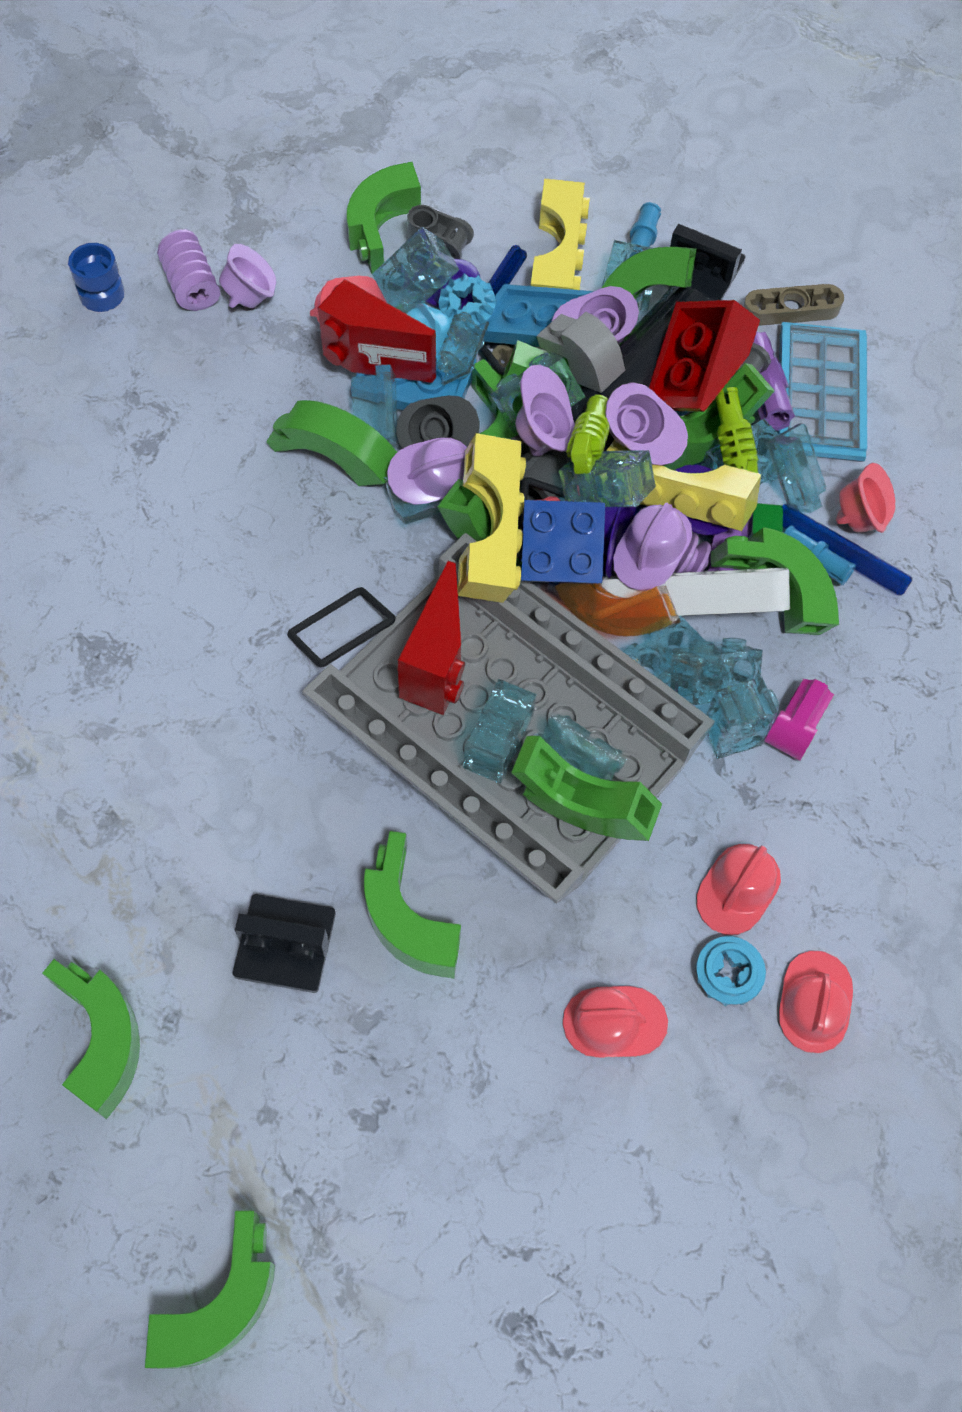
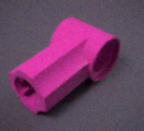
(797, 724)

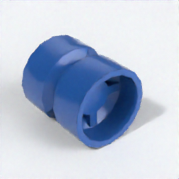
(96, 277)

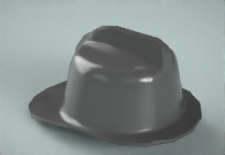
(437, 418)

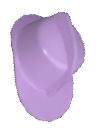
(247, 277)
(610, 305)
(546, 413)
(646, 423)
(426, 470)
(652, 547)

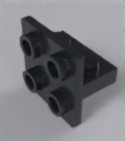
(714, 262)
(283, 943)

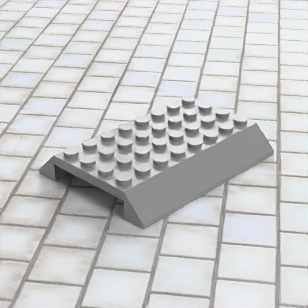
(573, 673)

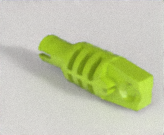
(735, 433)
(589, 435)

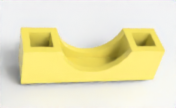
(561, 216)
(494, 474)
(717, 496)

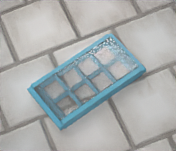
(827, 386)

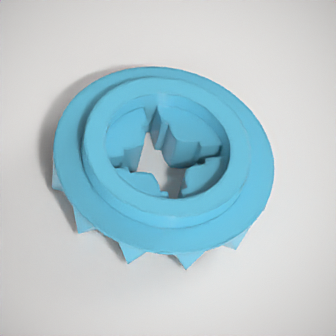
(482, 295)
(737, 953)

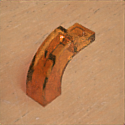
(618, 615)

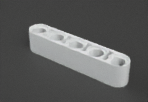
(720, 591)

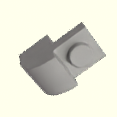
(588, 346)

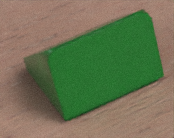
(767, 516)

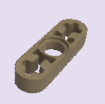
(811, 298)

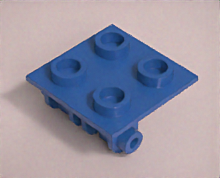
(563, 541)

